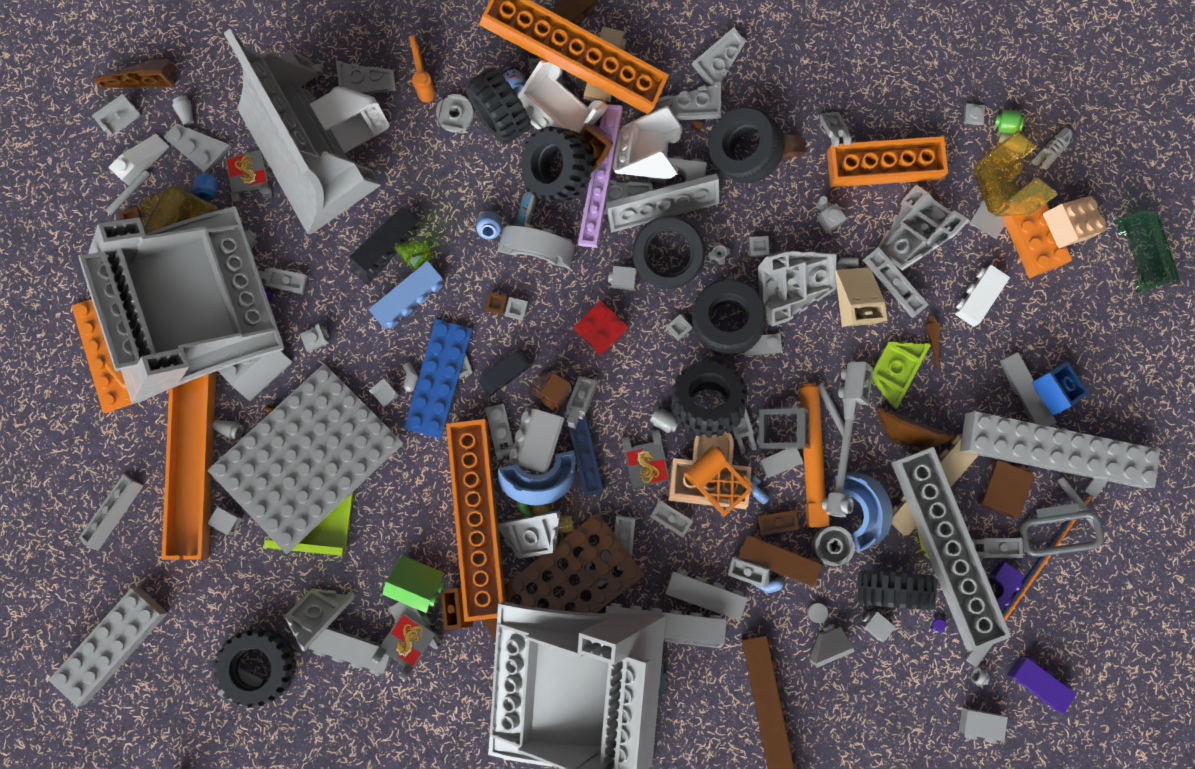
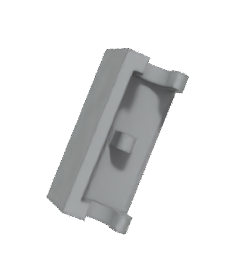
(116, 115)

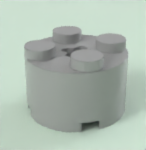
(842, 540)

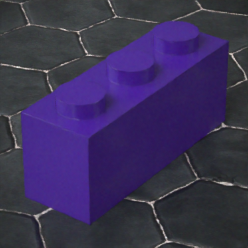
(1042, 684)

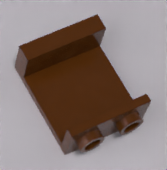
(1007, 489)

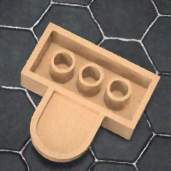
(684, 491)

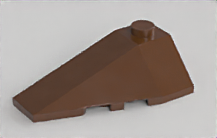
(147, 74)

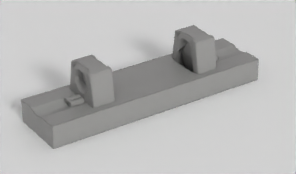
(895, 282)

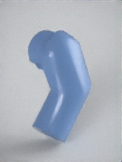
(757, 492)
(773, 586)

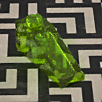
(413, 253)

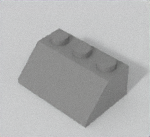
(255, 374)
(536, 440)

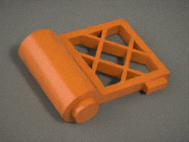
(421, 79)
(707, 468)

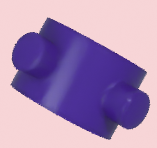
(938, 624)

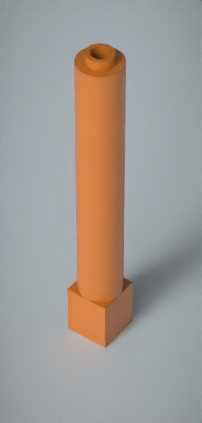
(814, 460)

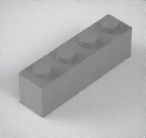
(705, 595)
(350, 648)

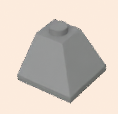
(830, 646)

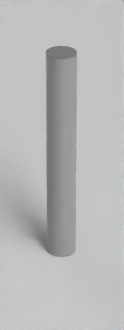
(127, 192)
(831, 407)
(1073, 496)

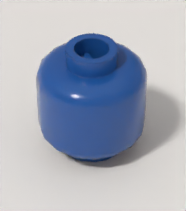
(205, 186)

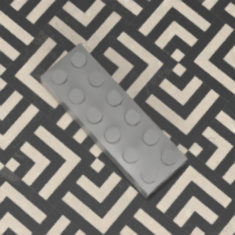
(683, 629)
(108, 646)

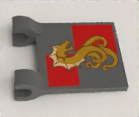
(246, 174)
(646, 461)
(405, 644)

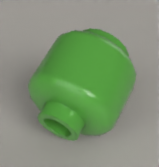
(1009, 121)

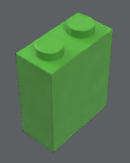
(414, 584)

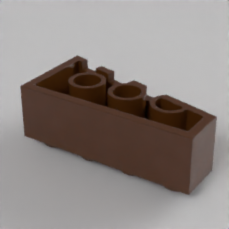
(573, 11)
(781, 561)

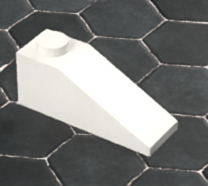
(139, 158)

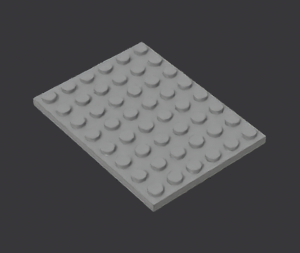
(305, 458)

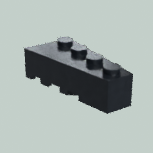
(379, 247)

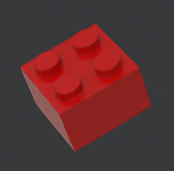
(600, 328)

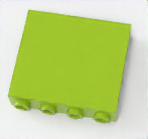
(328, 536)

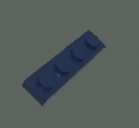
(586, 458)

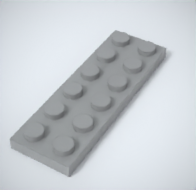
(663, 202)

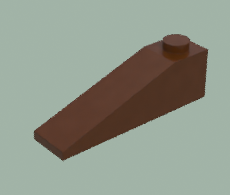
(599, 142)

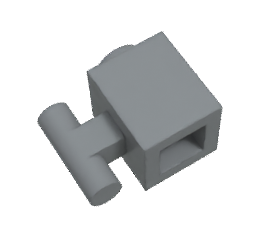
(830, 217)

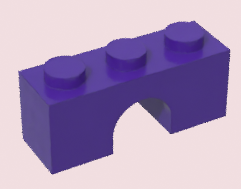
(1007, 581)

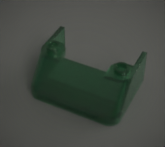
(1149, 249)

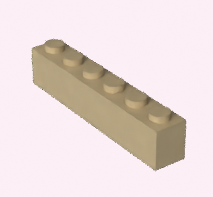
(953, 465)

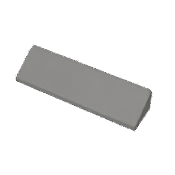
(110, 512)

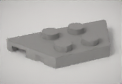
(531, 534)
(315, 614)

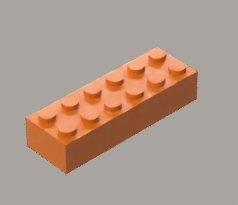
(887, 162)

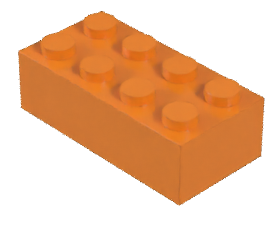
(1035, 242)

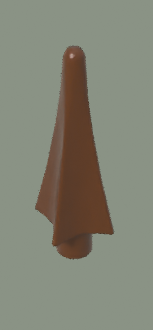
(933, 333)

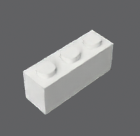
(981, 295)

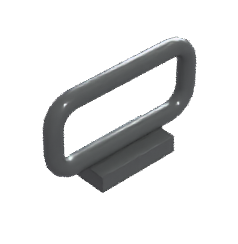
(1059, 514)

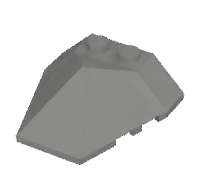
(919, 228)
(794, 281)

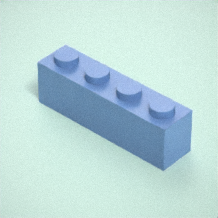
(406, 295)

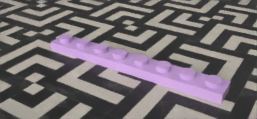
(600, 182)

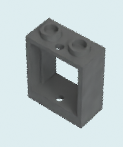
(803, 428)

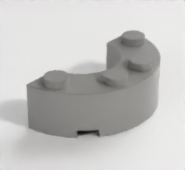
(537, 243)

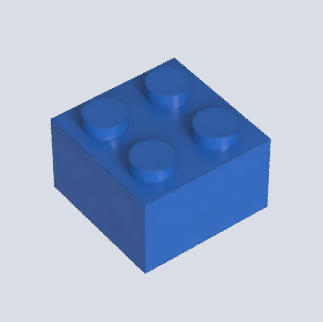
(1060, 388)

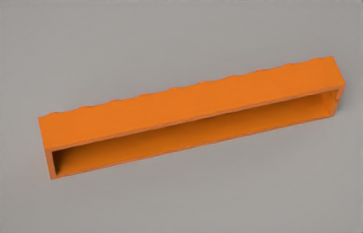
(186, 474)

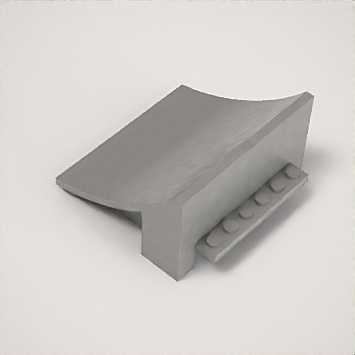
(297, 148)
(178, 300)
(575, 687)

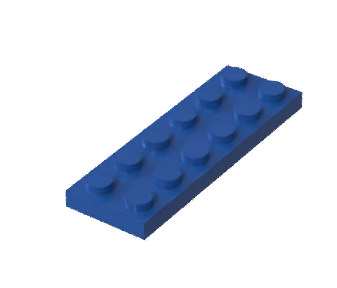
(438, 379)

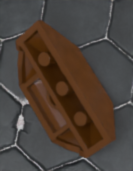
(910, 432)

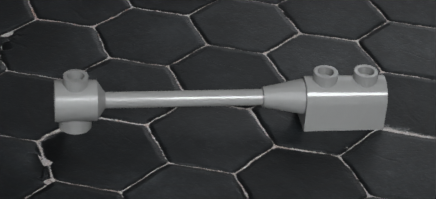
(854, 393)

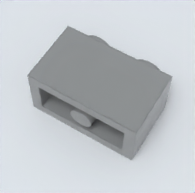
(983, 724)

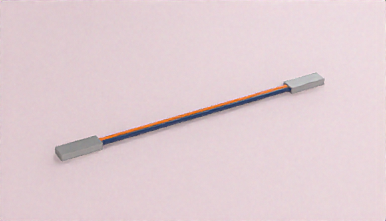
(1092, 489)

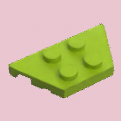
(897, 369)

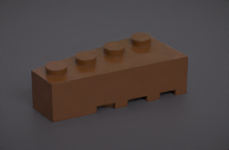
(551, 390)

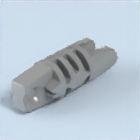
(1053, 148)

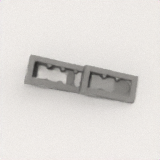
(1021, 384)

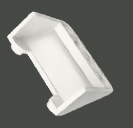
(553, 104)
(644, 145)

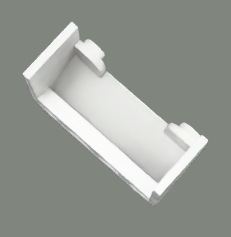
(350, 116)

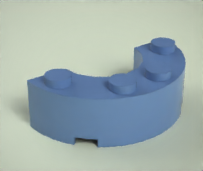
(539, 488)
(875, 506)

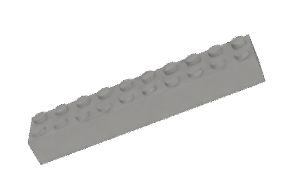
(1059, 450)
(950, 550)

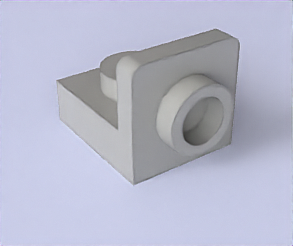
(315, 337)

